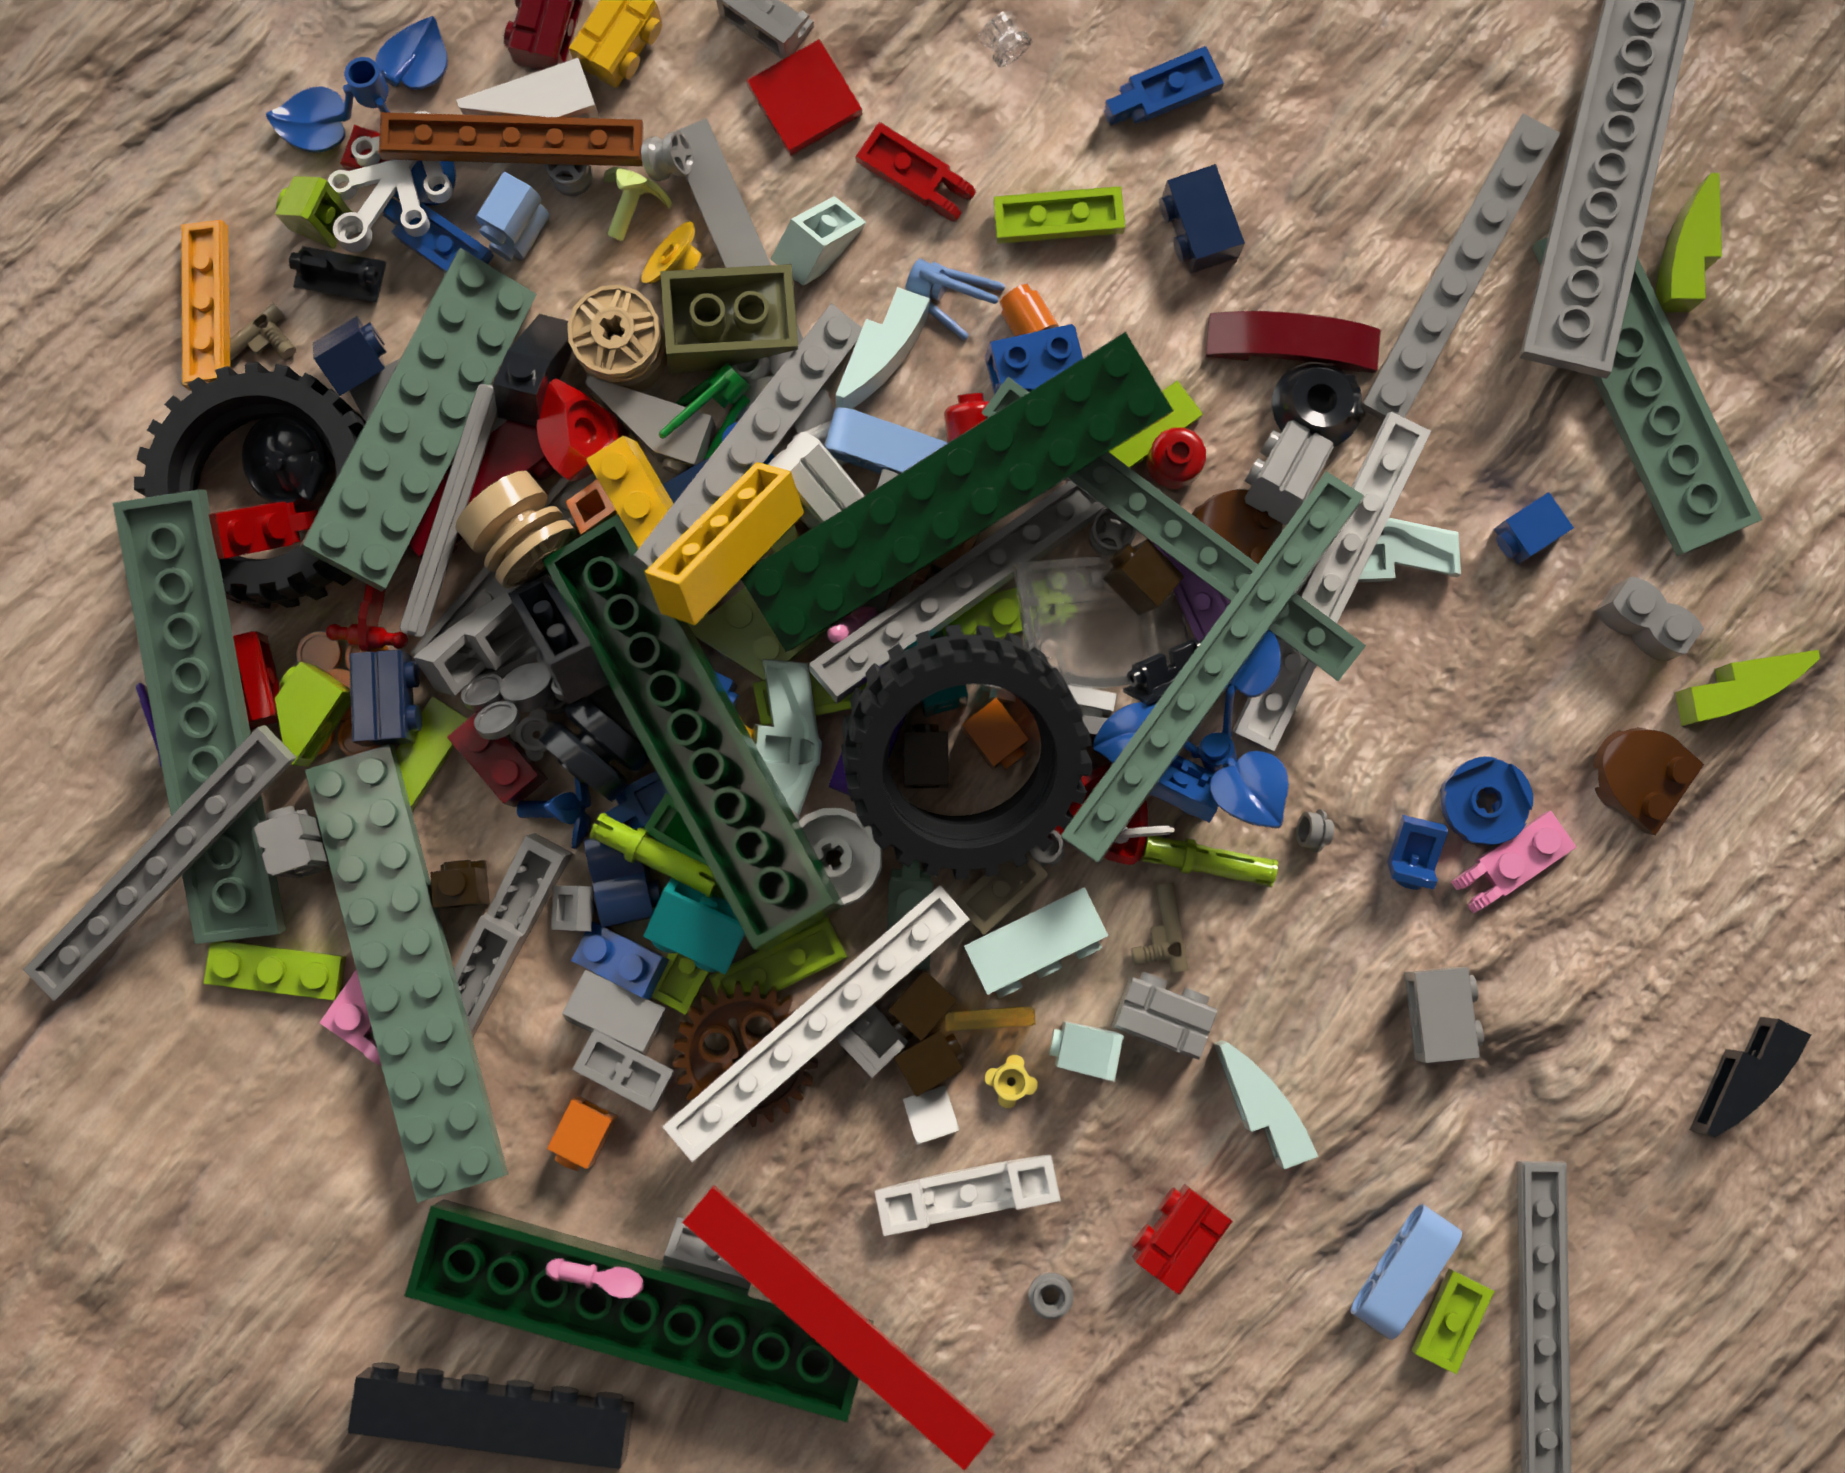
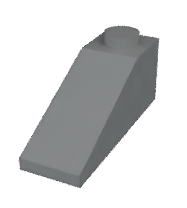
(647, 416)

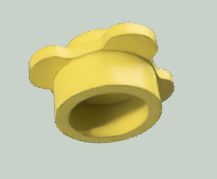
(998, 1079)

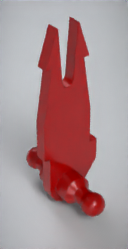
(367, 633)

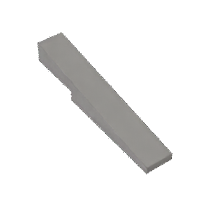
(507, 924)

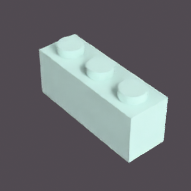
(1036, 943)

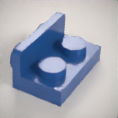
(1187, 788)

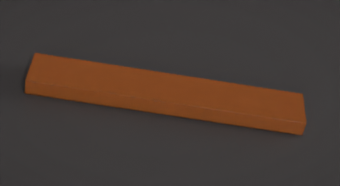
(510, 139)

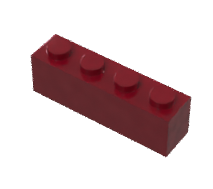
(509, 450)

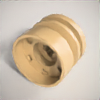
(627, 360)
(514, 528)

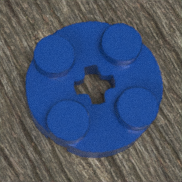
(1509, 811)

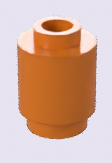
(1026, 311)

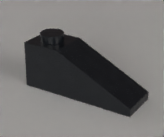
(529, 367)

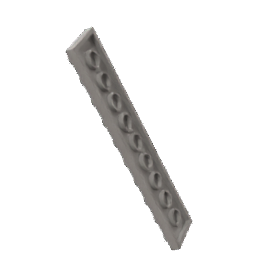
(1607, 185)

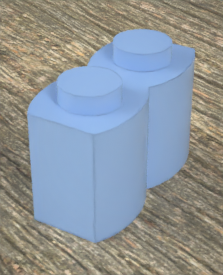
(512, 217)

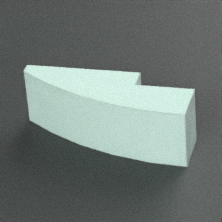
(882, 348)
(1265, 1107)

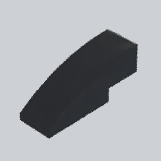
(1749, 1076)

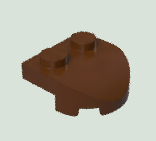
(1239, 523)
(1644, 775)

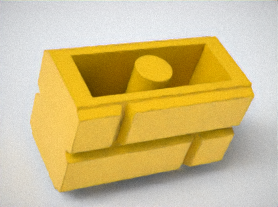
(615, 37)

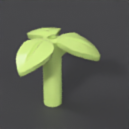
(632, 186)

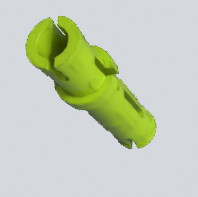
(641, 847)
(1218, 862)

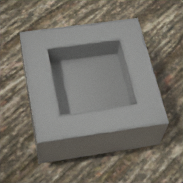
(572, 908)

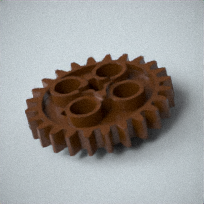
(707, 1065)

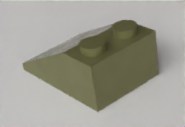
(727, 316)

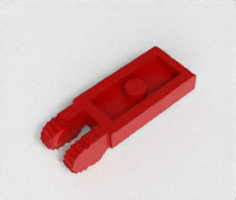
(913, 170)

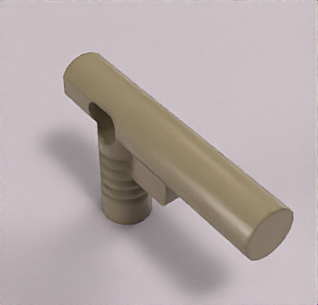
(260, 338)
(1164, 935)

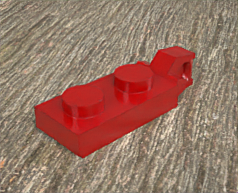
(258, 528)

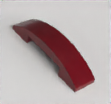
(1293, 337)

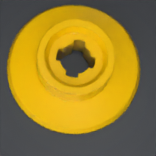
(672, 254)

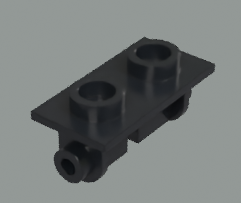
(337, 274)
(1152, 676)

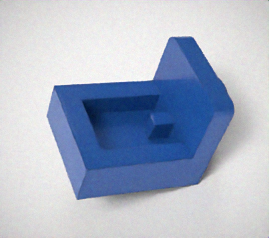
(1416, 852)

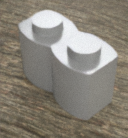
(1643, 613)

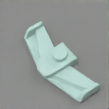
(1413, 547)
(792, 742)

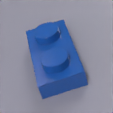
(620, 960)

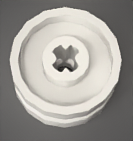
(860, 859)

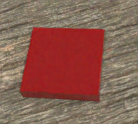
(804, 97)

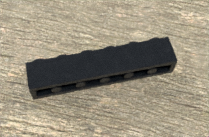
(491, 1416)

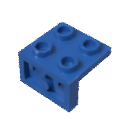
(1032, 356)

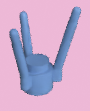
(933, 279)

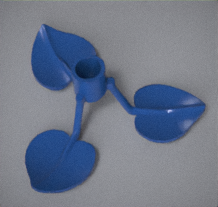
(315, 115)
(1245, 788)

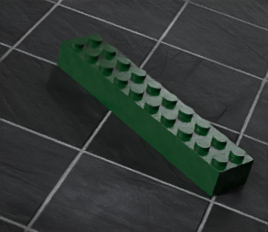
(957, 492)
(694, 740)
(675, 1324)

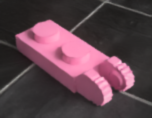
(1517, 860)

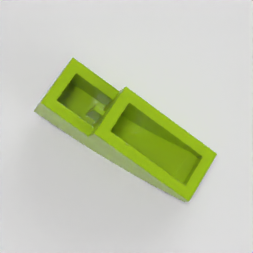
(1691, 249)
(1742, 686)

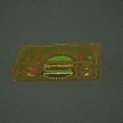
(990, 1018)

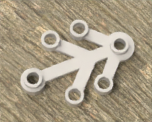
(390, 176)

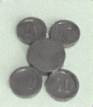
(523, 691)

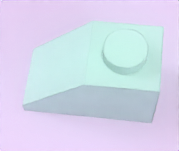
(817, 239)
(1086, 1050)

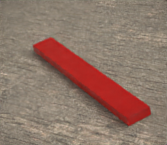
(839, 1327)

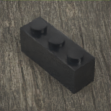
(558, 639)

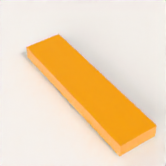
(205, 300)

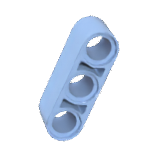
(876, 442)
(1406, 1271)

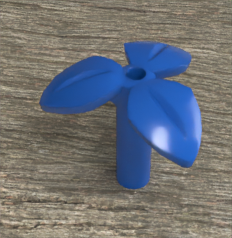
(565, 808)

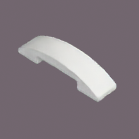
(967, 1193)

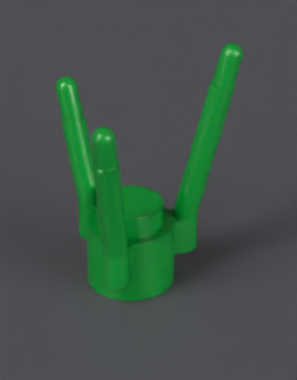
(724, 387)

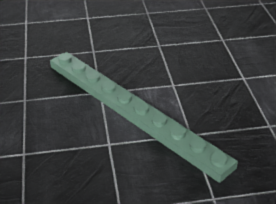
(1201, 550)
(1212, 667)

